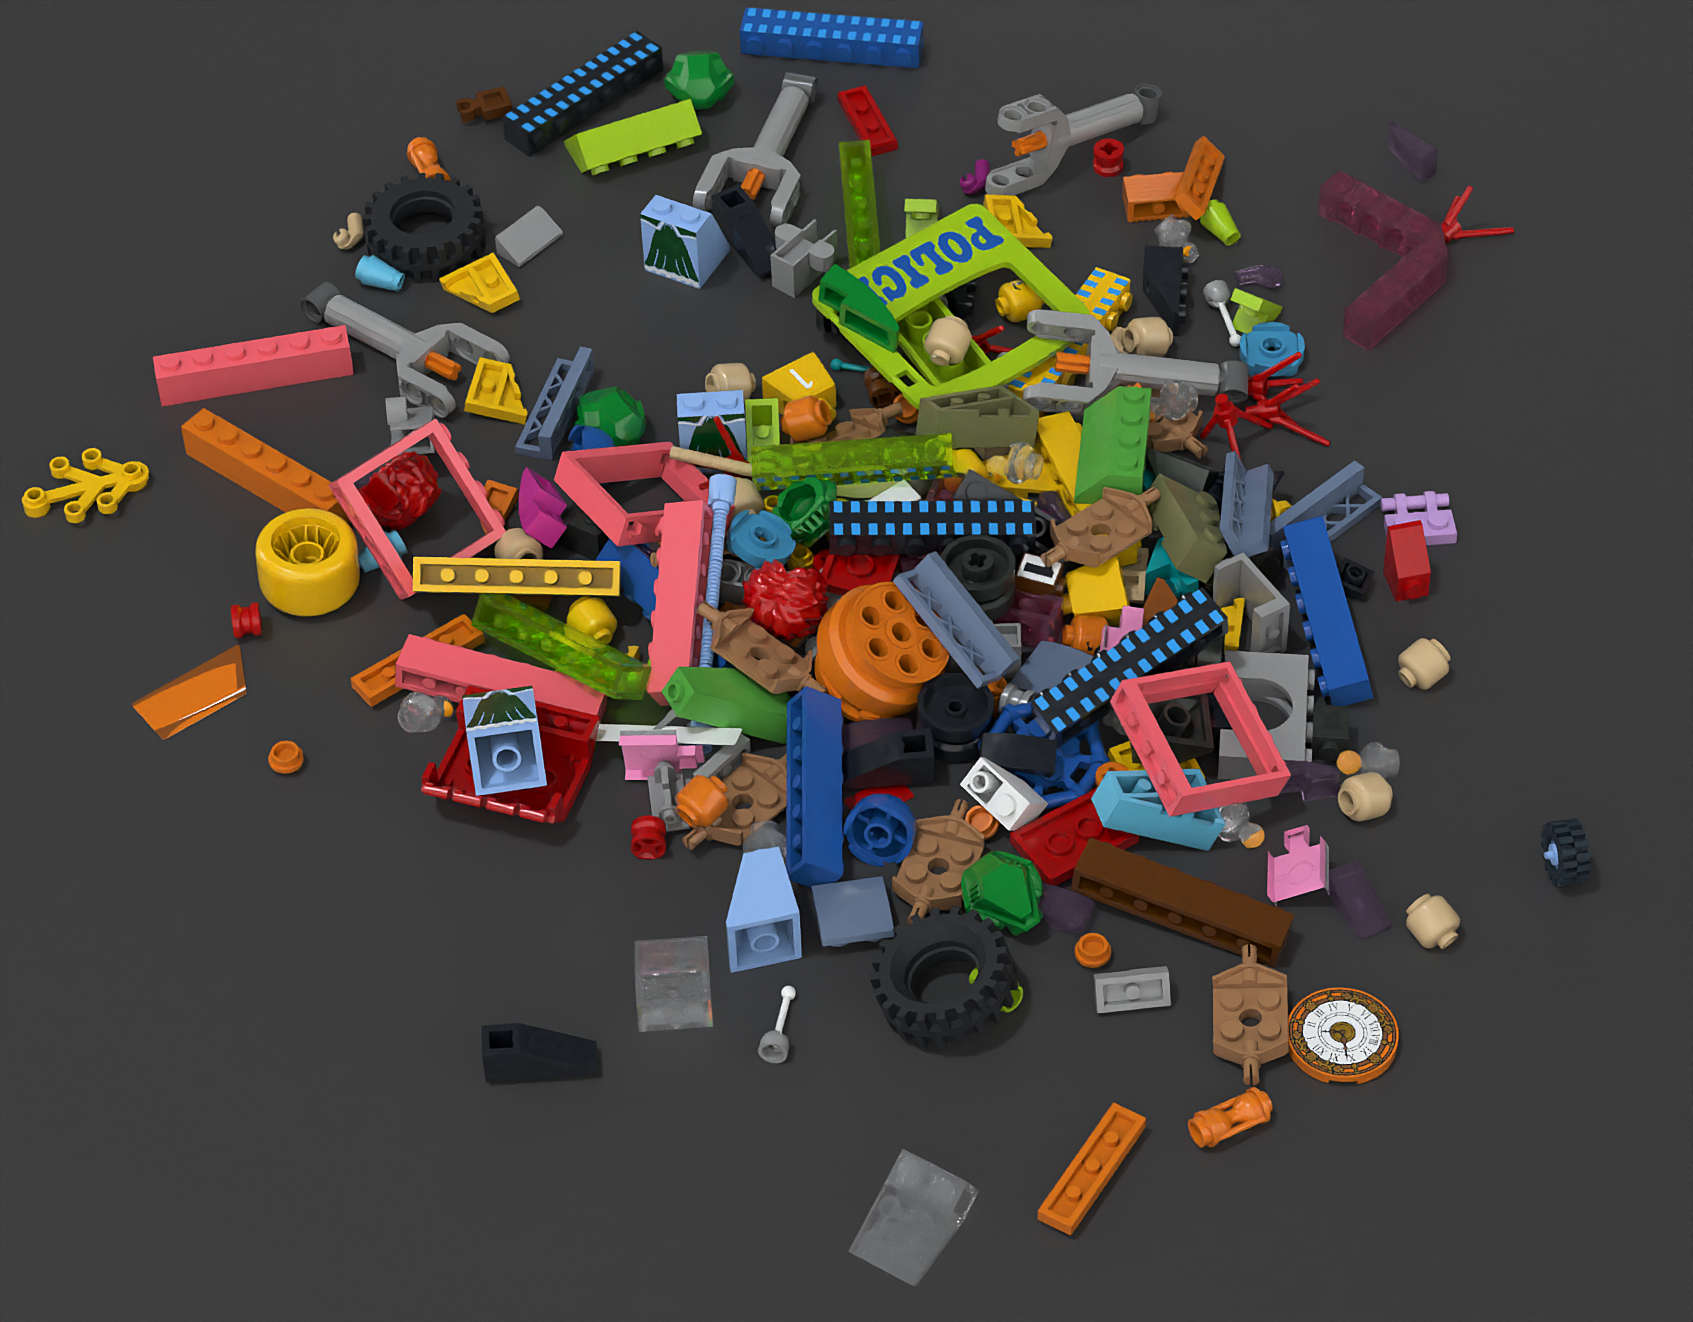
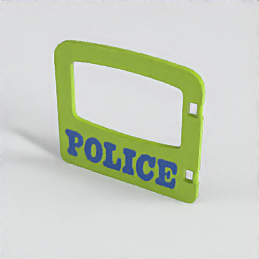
(935, 263)

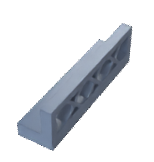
(561, 411)
(1328, 499)
(1246, 507)
(960, 619)

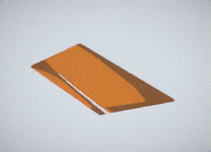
(194, 694)

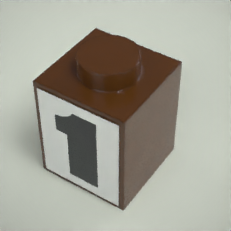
(1038, 578)

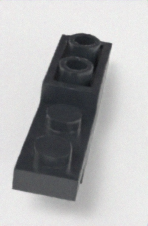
(977, 488)

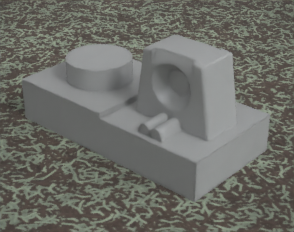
(1132, 989)

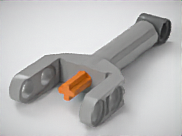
(1055, 132)
(765, 162)
(414, 352)
(1109, 368)

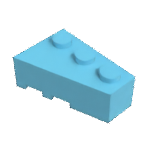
(1132, 805)

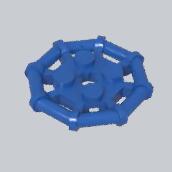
(1067, 757)

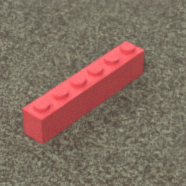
(253, 365)
(679, 592)
(450, 669)

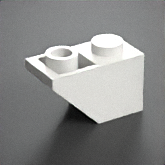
(1003, 794)

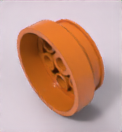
(879, 649)

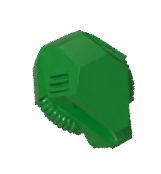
(700, 78)
(613, 413)
(806, 508)
(1004, 890)

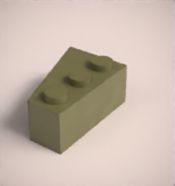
(979, 417)
(1189, 527)

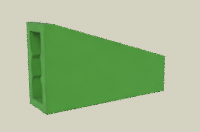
(728, 701)

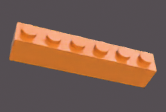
(256, 465)

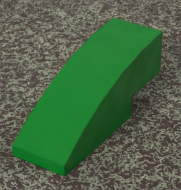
(859, 308)

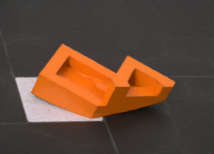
(501, 498)

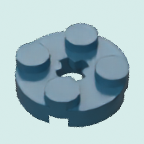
(1271, 334)
(745, 535)

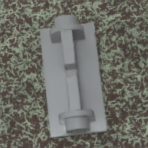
(663, 791)

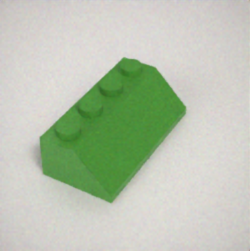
(1114, 444)

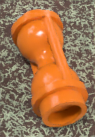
(424, 157)
(1215, 1124)

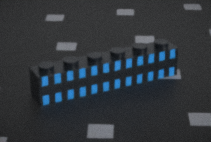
(582, 93)
(927, 525)
(1154, 649)

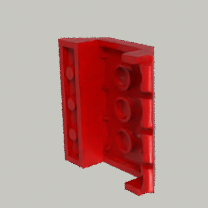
(567, 752)

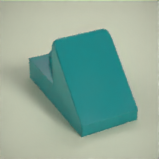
(1162, 567)

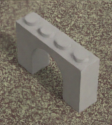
(1279, 682)

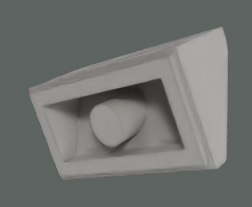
(527, 236)

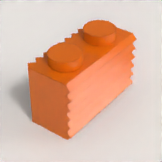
(1151, 196)

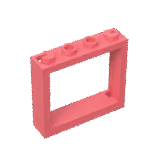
(583, 470)
(371, 531)
(1158, 759)

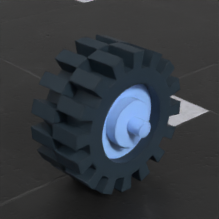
(1566, 852)

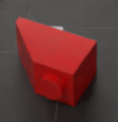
(1407, 561)

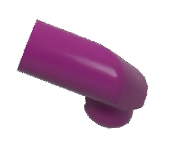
(976, 183)

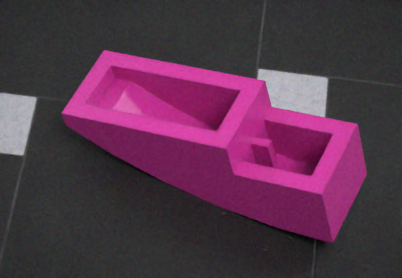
(541, 508)

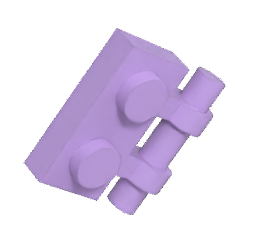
(1437, 525)

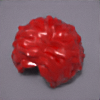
(402, 490)
(786, 602)

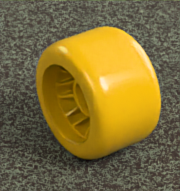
(307, 562)

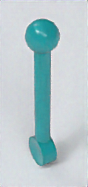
(837, 364)

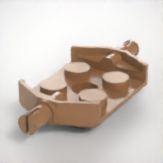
(865, 424)
(1176, 434)
(1117, 514)
(741, 640)
(756, 781)
(938, 843)
(1250, 993)

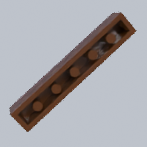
(1181, 901)

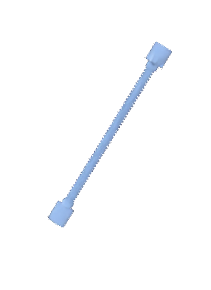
(721, 497)

